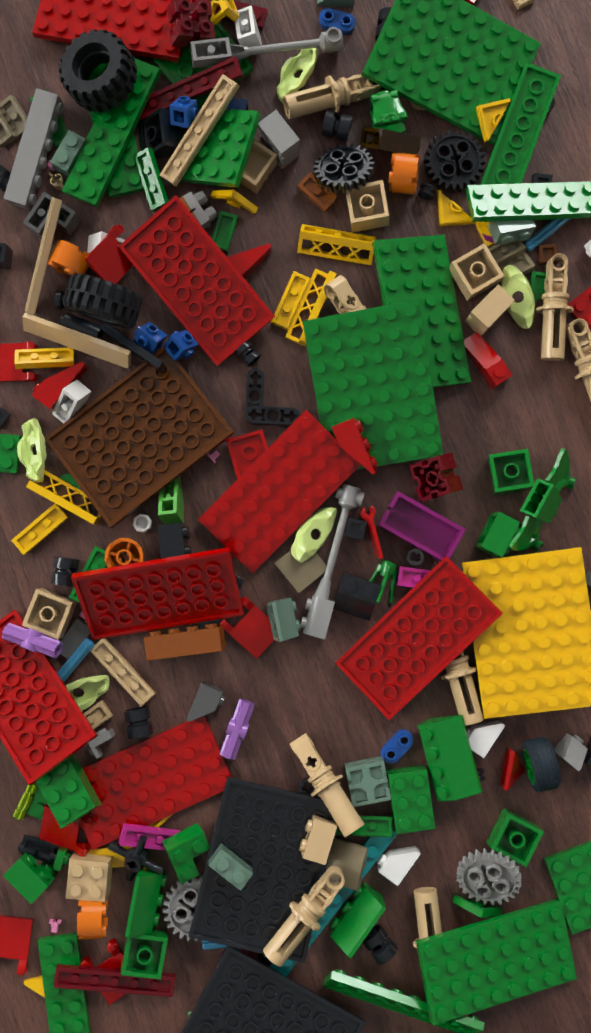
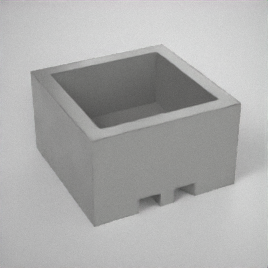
(279, 138)

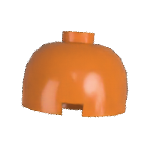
(123, 552)

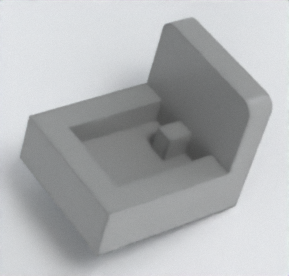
(94, 745)

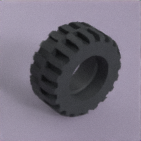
(84, 56)
(102, 300)

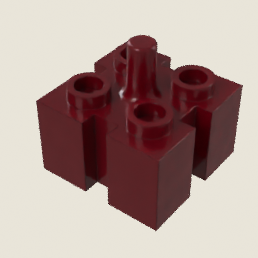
(190, 21)
(436, 477)

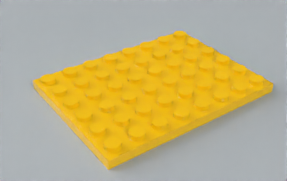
(541, 643)

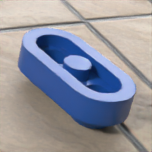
(337, 20)
(394, 744)

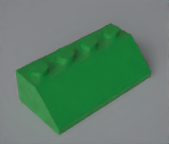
(449, 758)

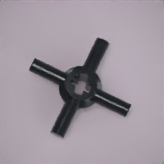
(136, 858)

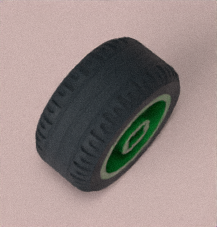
(541, 764)

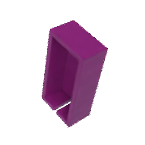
(421, 527)

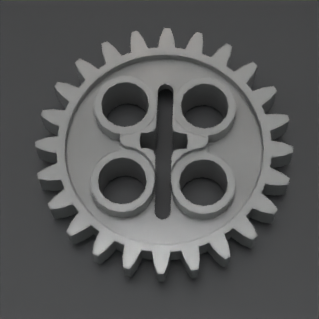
(486, 871)
(172, 904)

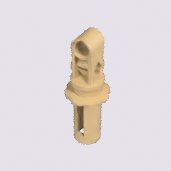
(330, 95)
(341, 294)
(555, 303)
(582, 355)
(458, 668)
(327, 786)
(429, 896)
(308, 912)

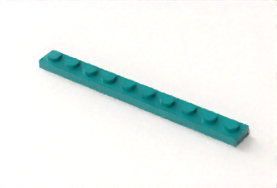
(376, 847)

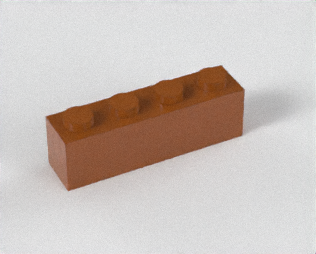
(184, 643)

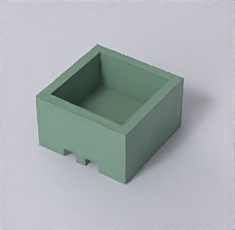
(367, 781)

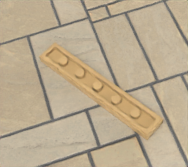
(199, 130)
(43, 255)
(77, 340)

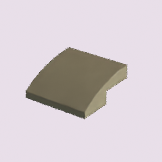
(11, 120)
(514, 255)
(299, 573)
(350, 859)

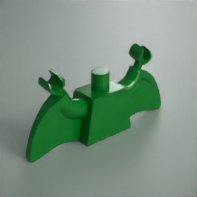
(543, 503)

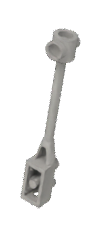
(213, 51)
(320, 606)

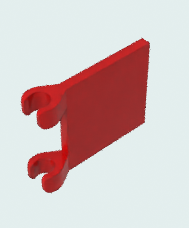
(108, 258)
(8, 372)
(372, 530)
(252, 630)
(67, 836)
(15, 940)
(113, 962)

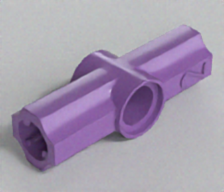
(32, 640)
(237, 729)

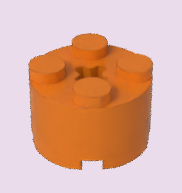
(404, 173)
(68, 259)
(92, 919)

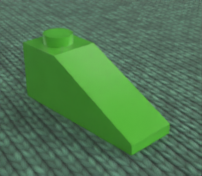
(171, 503)

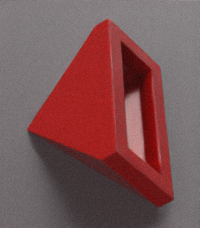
(511, 769)

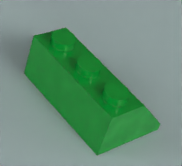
(145, 902)
(357, 918)

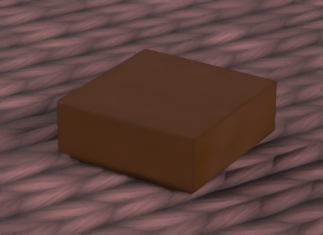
(546, 252)

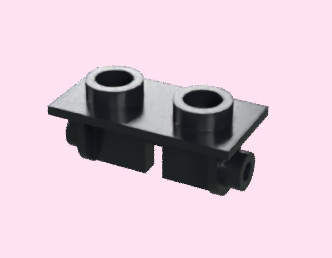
(38, 849)

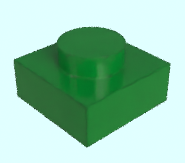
(62, 858)

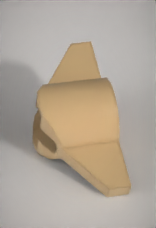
(56, 180)

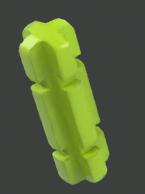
(25, 801)

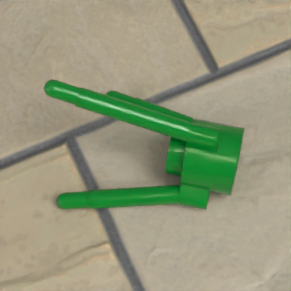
(387, 570)

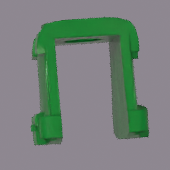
(387, 111)

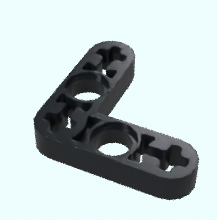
(258, 405)

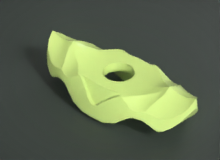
(305, 62)
(524, 311)
(33, 463)
(304, 545)
(92, 688)

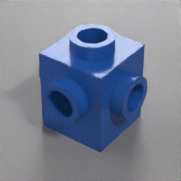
(183, 111)
(149, 337)
(180, 345)

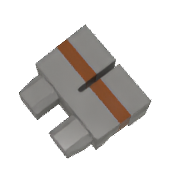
(194, 204)

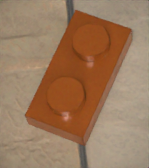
(316, 194)

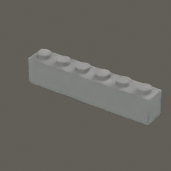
(33, 149)

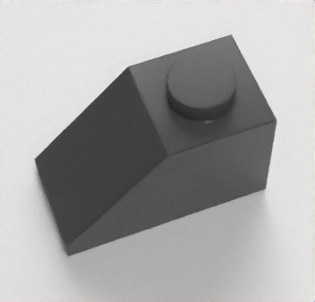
(206, 701)

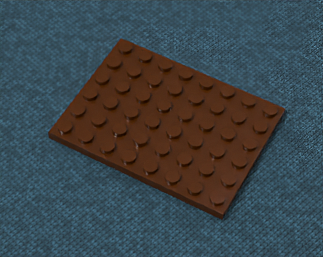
(138, 437)

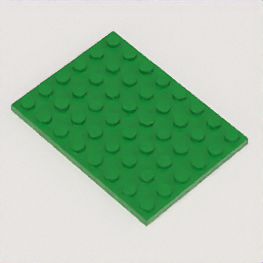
(449, 59)
(379, 372)

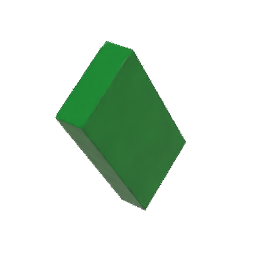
(224, 230)

